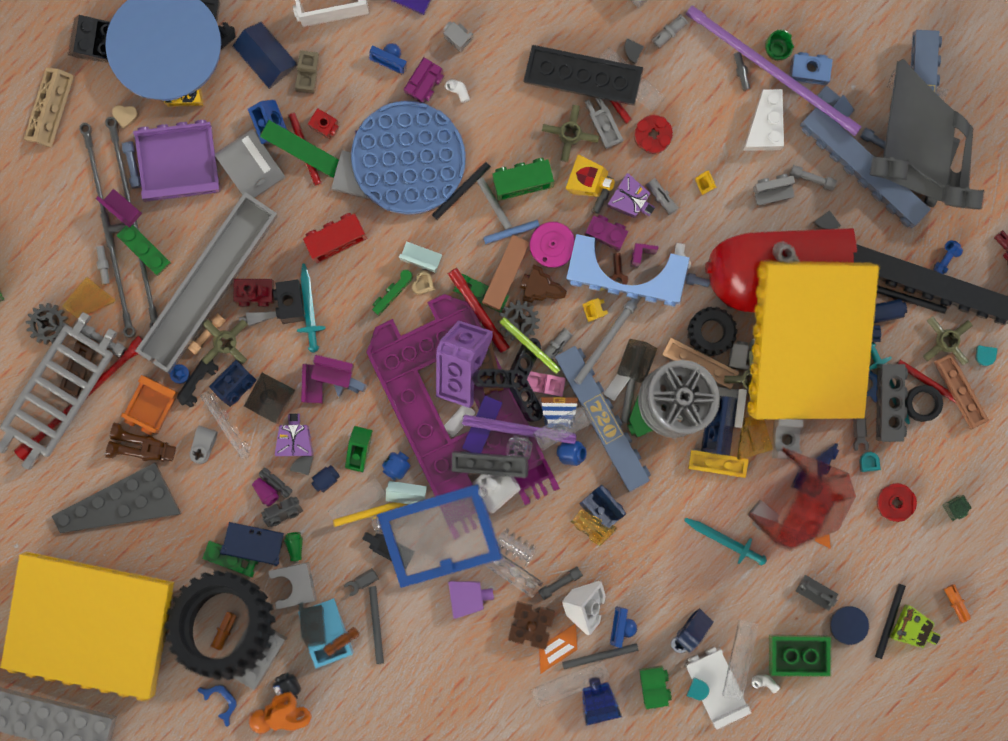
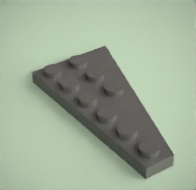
(128, 500)

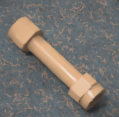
(195, 346)

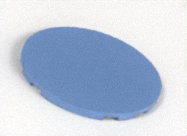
(163, 47)
(408, 157)

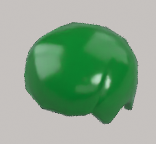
(779, 45)

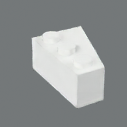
(767, 123)

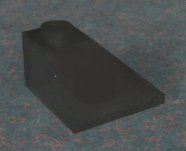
(269, 398)

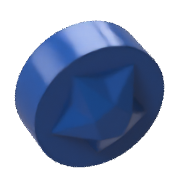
(180, 374)

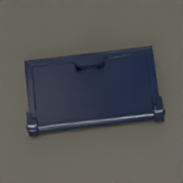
(252, 544)

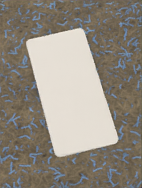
(616, 387)
(455, 424)

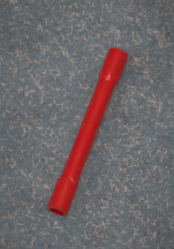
(461, 284)

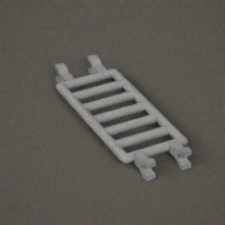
(75, 332)

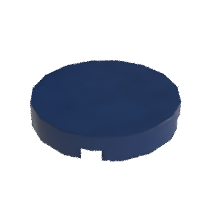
(849, 625)

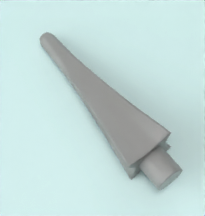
(256, 317)

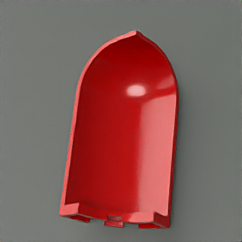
(736, 260)

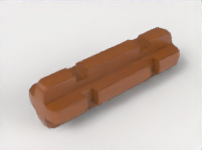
(341, 641)

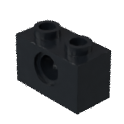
(293, 312)

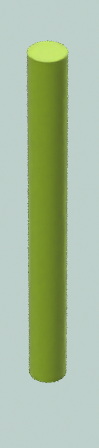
(530, 345)

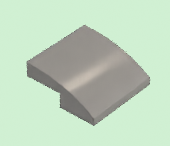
(344, 177)

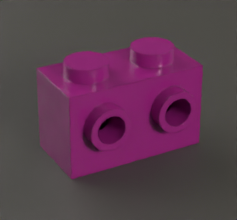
(606, 232)

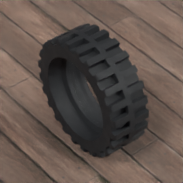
(186, 610)

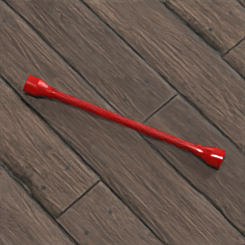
(23, 450)

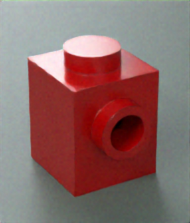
(323, 123)

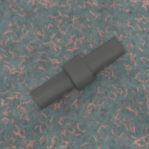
(741, 71)
(600, 200)

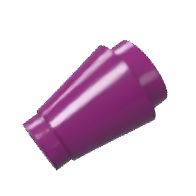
(265, 492)

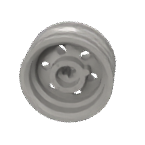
(666, 423)

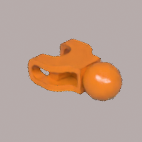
(280, 715)

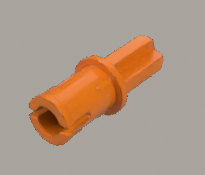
(957, 603)
(223, 631)

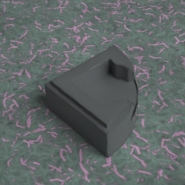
(633, 50)
(827, 221)
(302, 465)

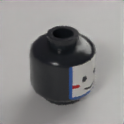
(287, 683)

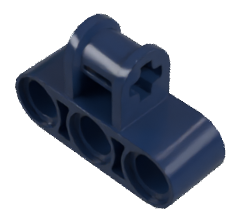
(692, 632)

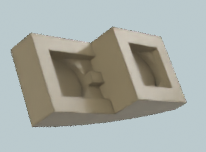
(307, 71)

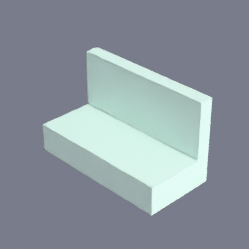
(420, 257)
(405, 492)

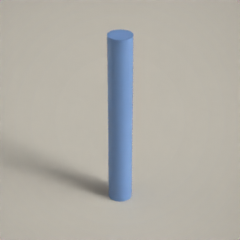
(512, 231)

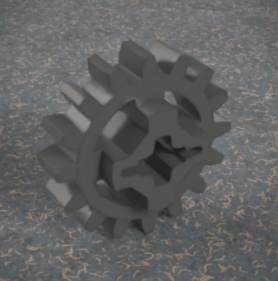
(51, 317)
(527, 320)

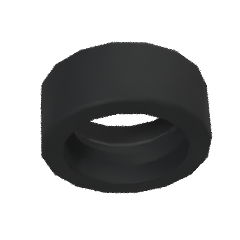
(937, 399)

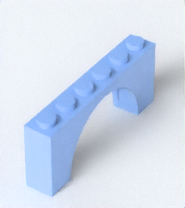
(665, 287)

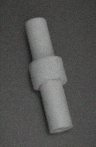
(102, 265)

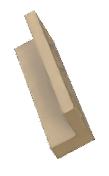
(50, 107)

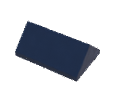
(264, 54)
(719, 433)

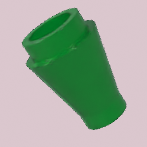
(294, 545)

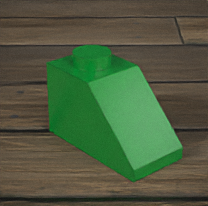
(637, 424)
(358, 448)

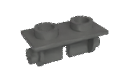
(274, 516)
(817, 592)

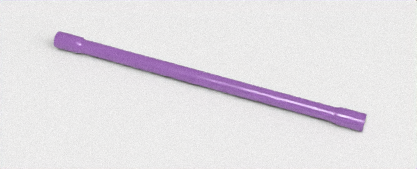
(845, 122)

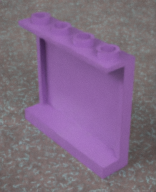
(176, 161)

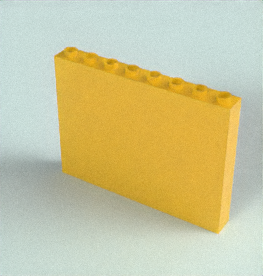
(812, 340)
(87, 625)

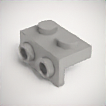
(774, 190)

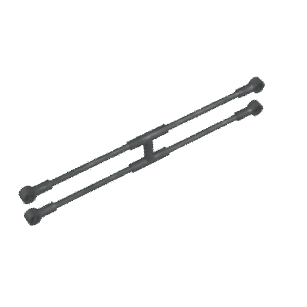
(109, 229)

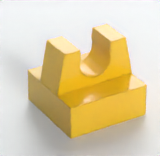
(594, 310)

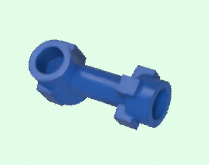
(953, 249)

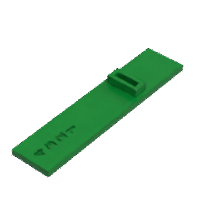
(300, 148)

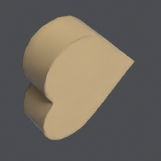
(125, 115)
(423, 283)

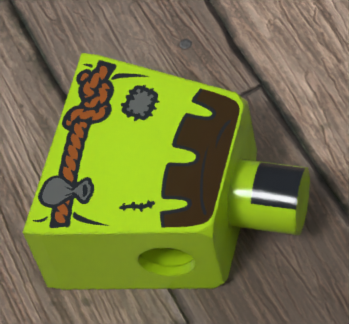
(914, 628)

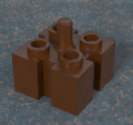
(531, 625)

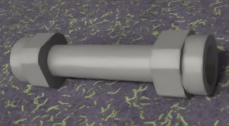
(798, 172)
(117, 349)

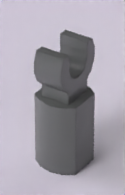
(860, 433)
(363, 581)

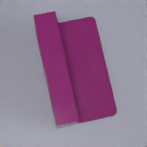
(120, 207)
(637, 252)
(332, 371)
(311, 389)

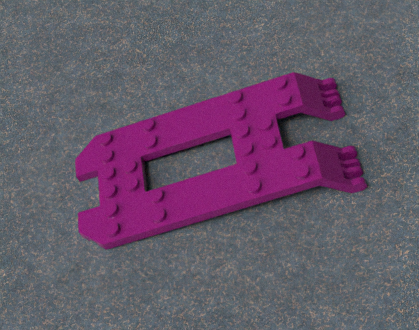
(397, 367)

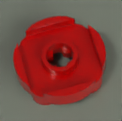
(660, 125)
(904, 494)

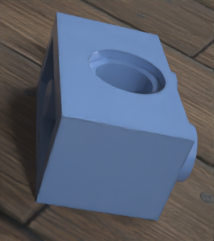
(801, 74)

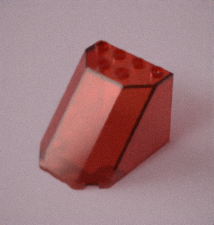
(816, 508)

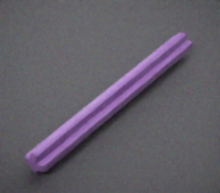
(507, 427)

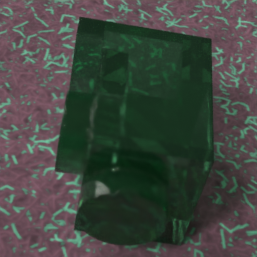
(957, 507)

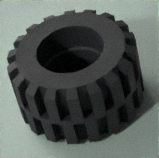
(727, 324)

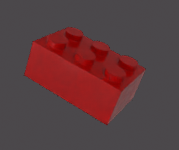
(334, 237)

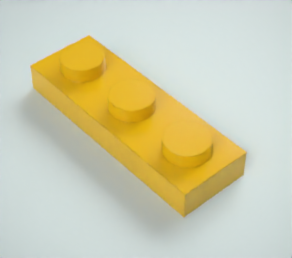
(718, 464)

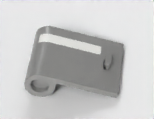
(249, 162)

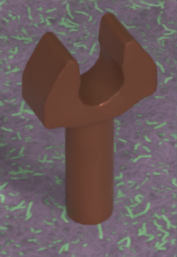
(618, 269)

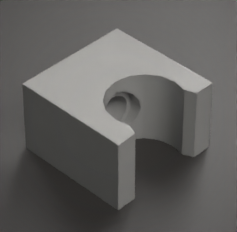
(791, 428)
(301, 581)

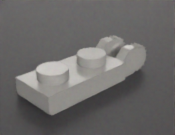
(604, 124)

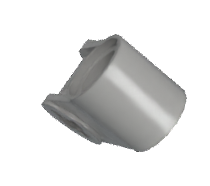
(203, 441)

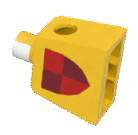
(588, 178)

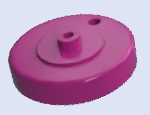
(552, 244)

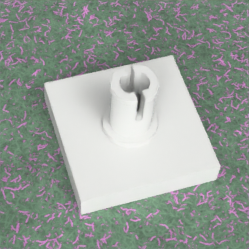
(498, 490)

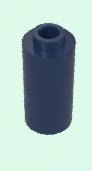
(889, 310)

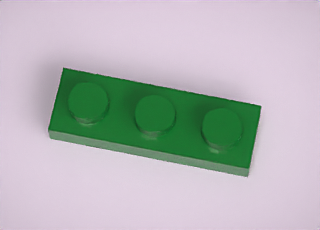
(143, 249)

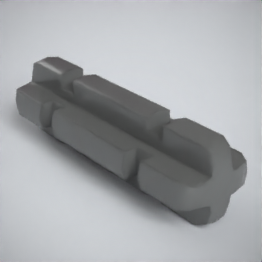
(275, 482)

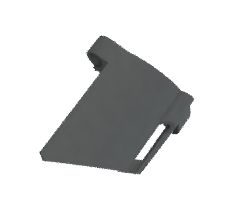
(922, 143)

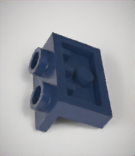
(232, 383)

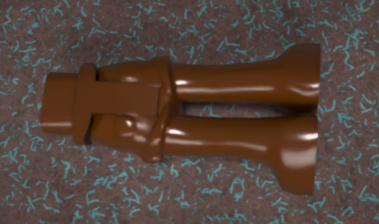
(151, 448)

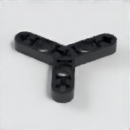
(508, 381)

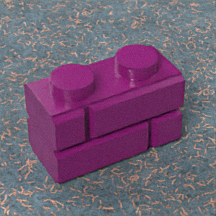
(424, 80)

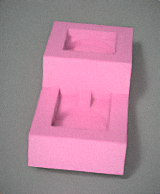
(546, 383)

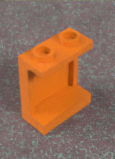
(149, 405)

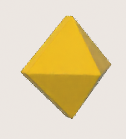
(705, 182)

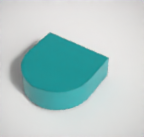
(986, 355)
(869, 462)
(698, 690)

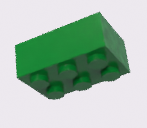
(523, 179)
(800, 655)

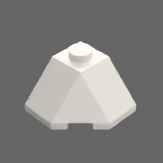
(583, 606)

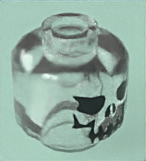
(519, 446)

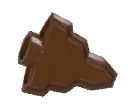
(540, 286)

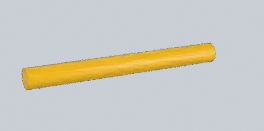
(365, 514)

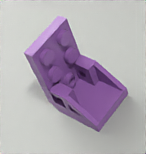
(457, 359)

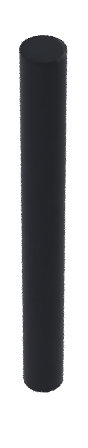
(460, 191)
(911, 299)
(890, 621)

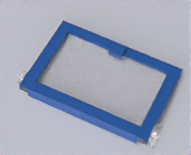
(439, 535)

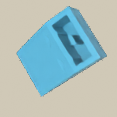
(333, 629)

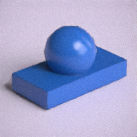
(389, 57)
(622, 627)

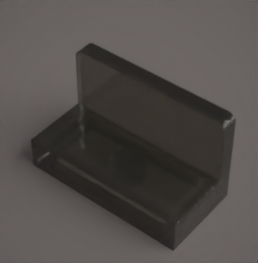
(637, 360)
(312, 625)

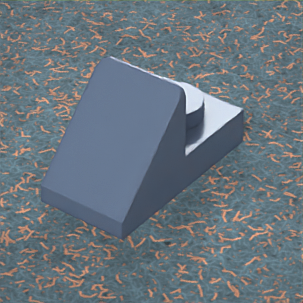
(837, 102)
(354, 386)

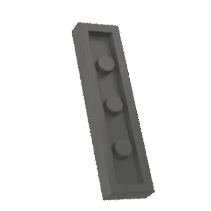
(490, 464)

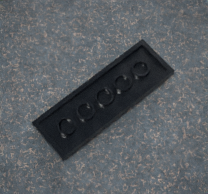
(583, 75)

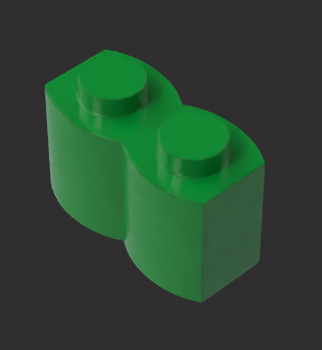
(654, 687)

